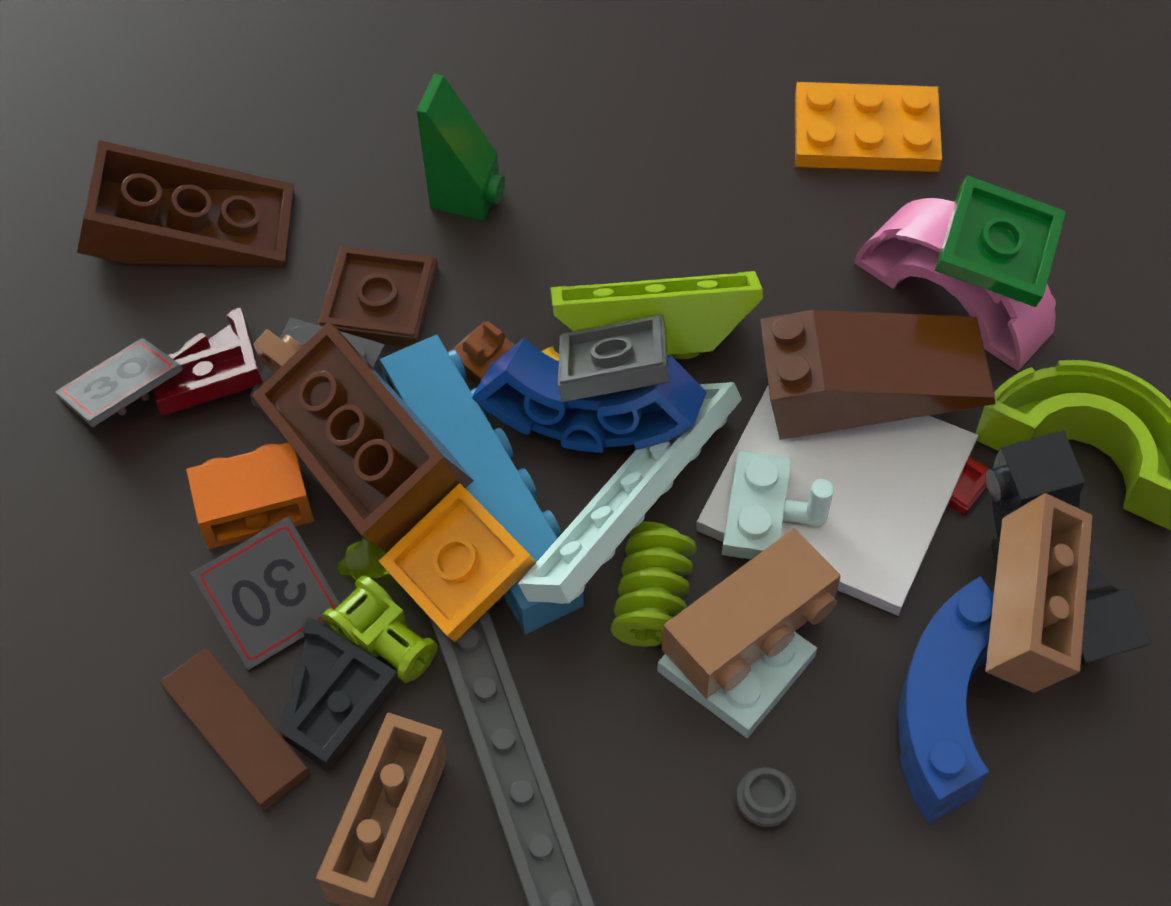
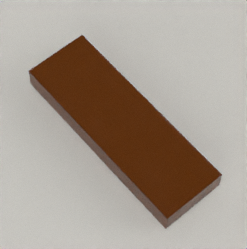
(235, 729)

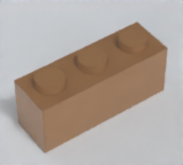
(1040, 594)
(751, 614)
(383, 814)

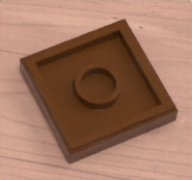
(379, 294)

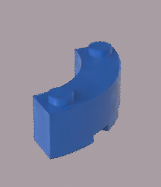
(526, 396)
(932, 715)

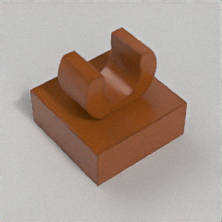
(482, 349)

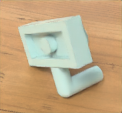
(761, 506)

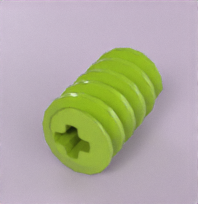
(651, 583)

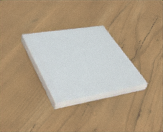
(885, 499)

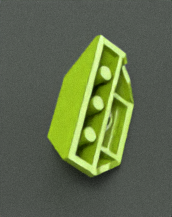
(695, 309)

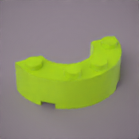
(1097, 408)

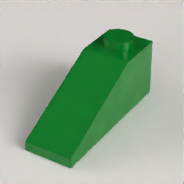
(456, 155)

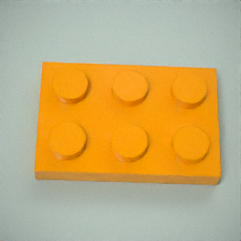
(867, 127)

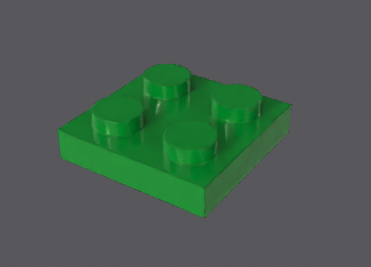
(1000, 241)

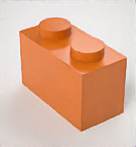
(248, 494)

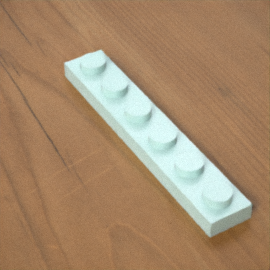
(623, 504)

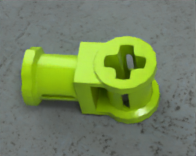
(380, 628)

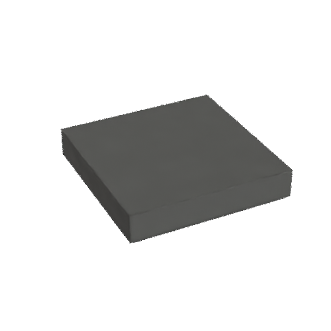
(613, 358)

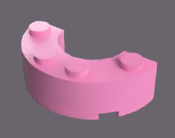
(911, 247)

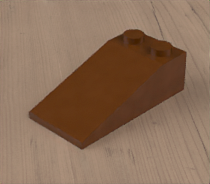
(182, 212)
(871, 368)
(359, 438)

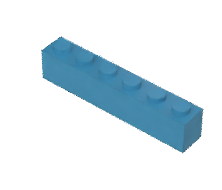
(436, 392)

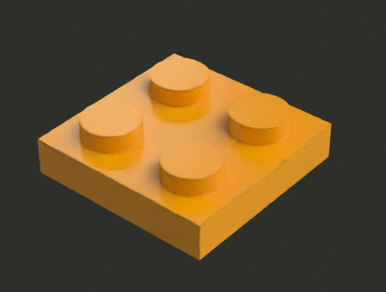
(457, 562)

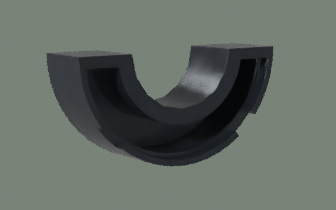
(1050, 467)

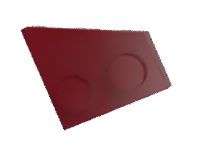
(211, 367)

